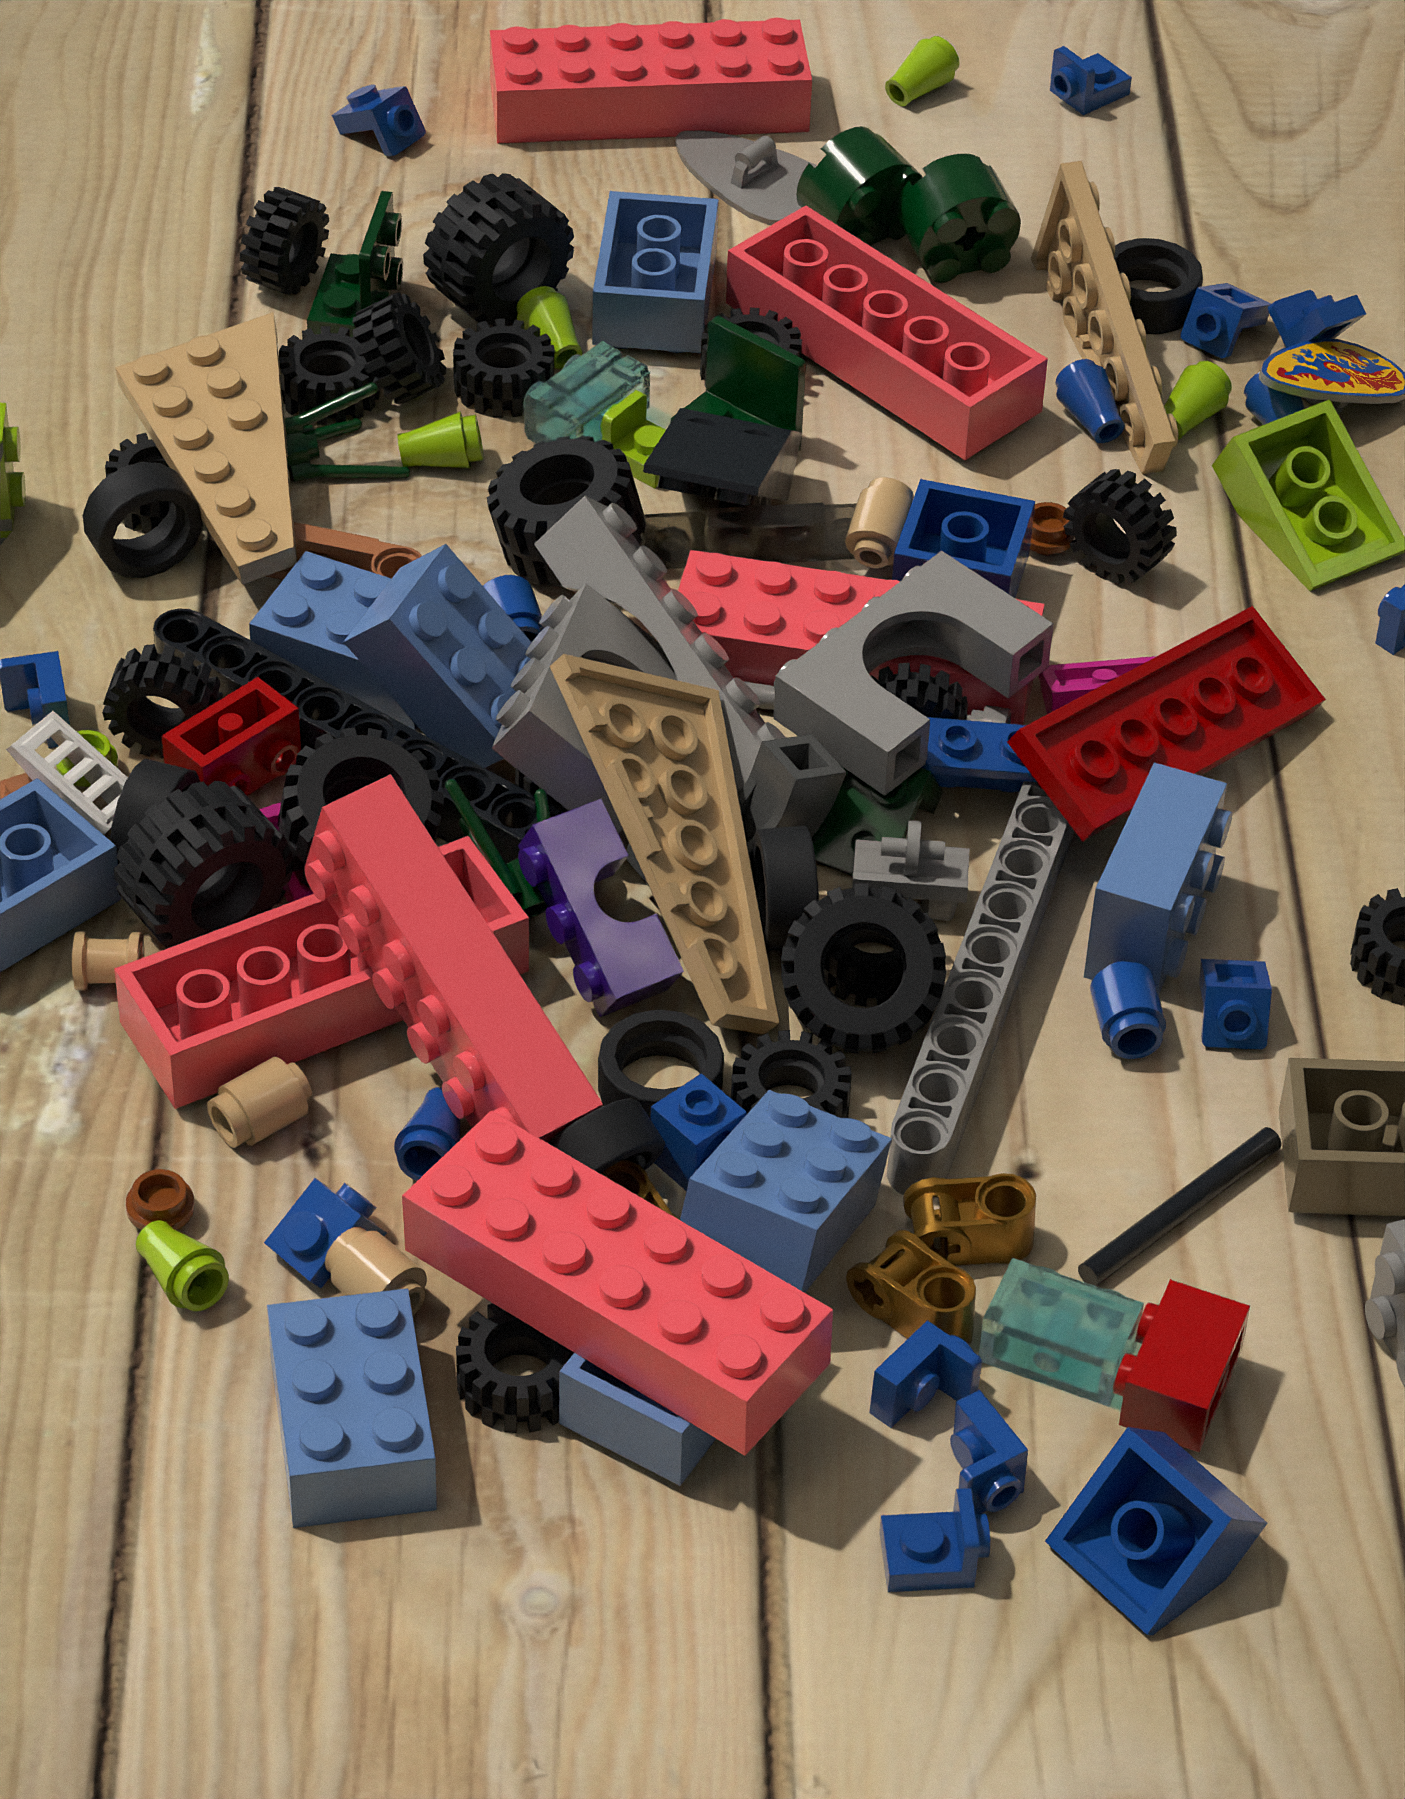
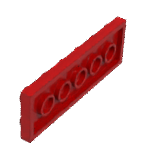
(1174, 710)

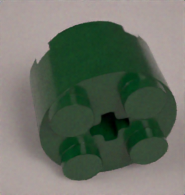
(858, 184)
(959, 218)

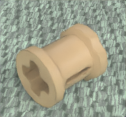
(96, 958)

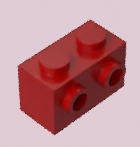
(238, 739)
(1182, 1363)

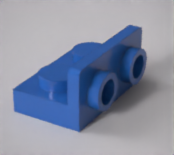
(974, 755)

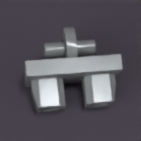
(916, 870)

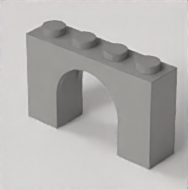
(931, 612)
(536, 722)

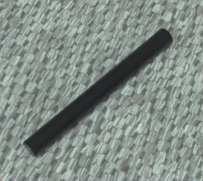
(1179, 1207)

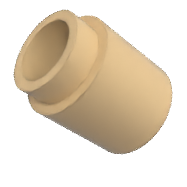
(879, 521)
(260, 1102)
(370, 1263)

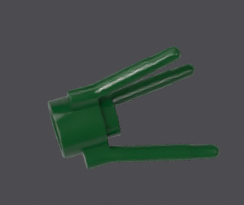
(303, 441)
(510, 873)

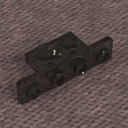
(752, 532)

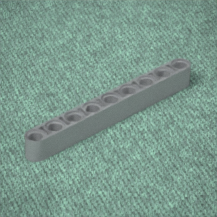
(978, 991)

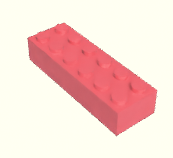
(649, 80)
(889, 332)
(781, 611)
(442, 965)
(276, 987)
(618, 1281)

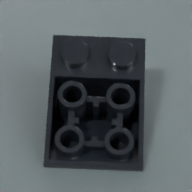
(736, 456)

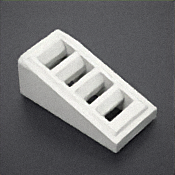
(103, 776)

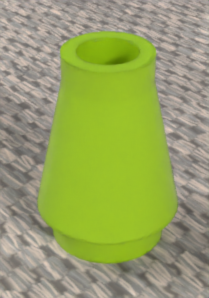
(924, 70)
(552, 315)
(1198, 395)
(443, 443)
(185, 1268)

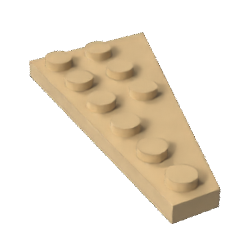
(1099, 313)
(222, 428)
(677, 799)

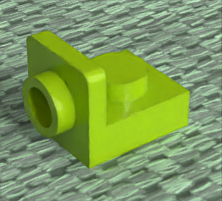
(631, 432)

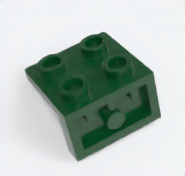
(362, 279)
(751, 379)
(868, 815)

